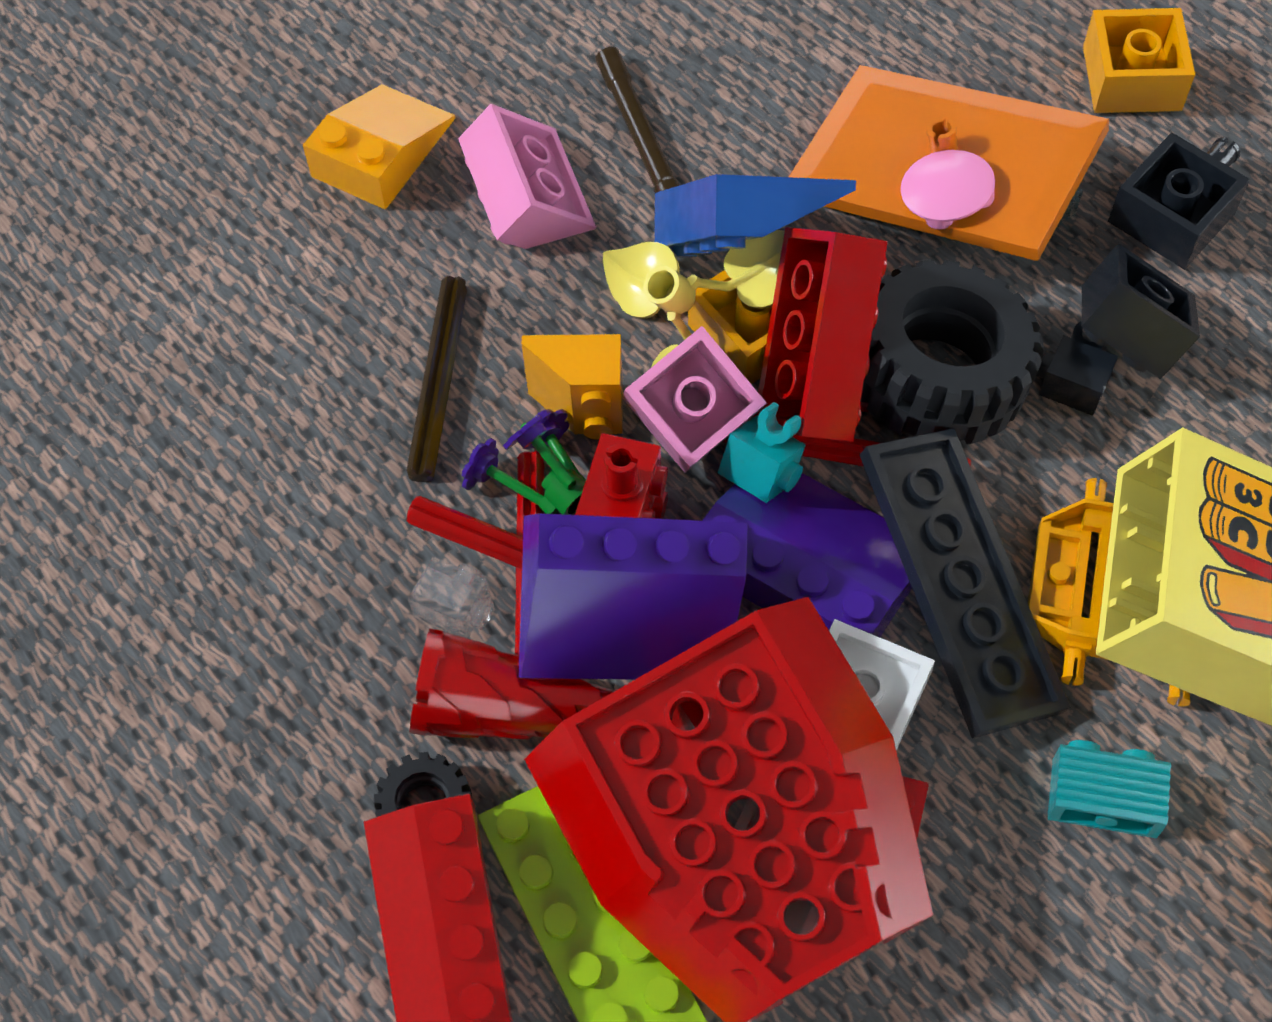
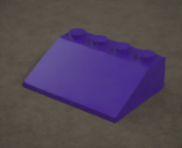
(819, 549)
(624, 592)

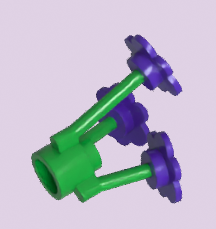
(562, 484)

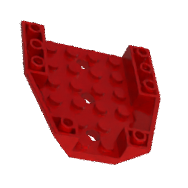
(654, 802)

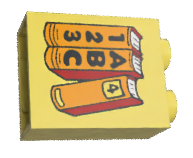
(1193, 572)

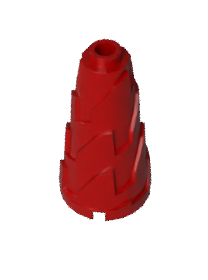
(477, 692)

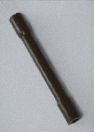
(619, 83)

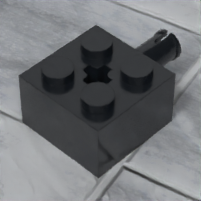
(1180, 198)
(1139, 312)

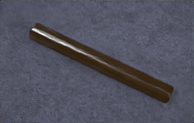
(437, 380)

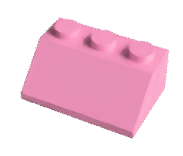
(524, 179)

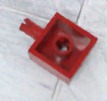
(625, 480)

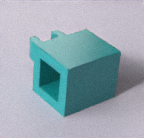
(764, 455)

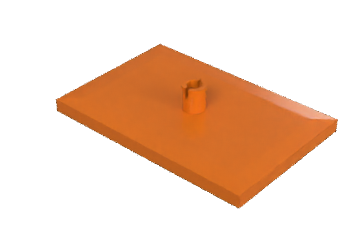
(895, 119)

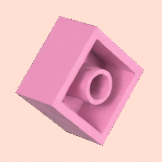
(693, 399)

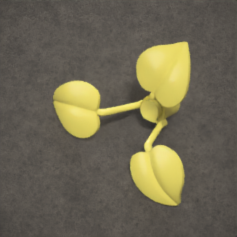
(649, 279)

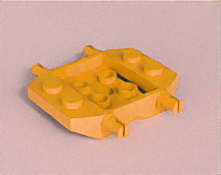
(1060, 581)

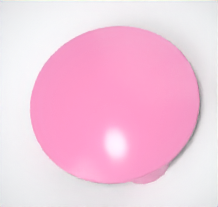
(948, 187)

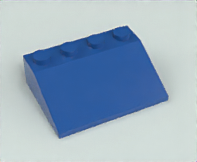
(730, 209)

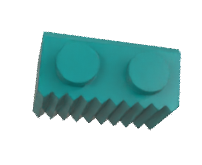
(1109, 789)

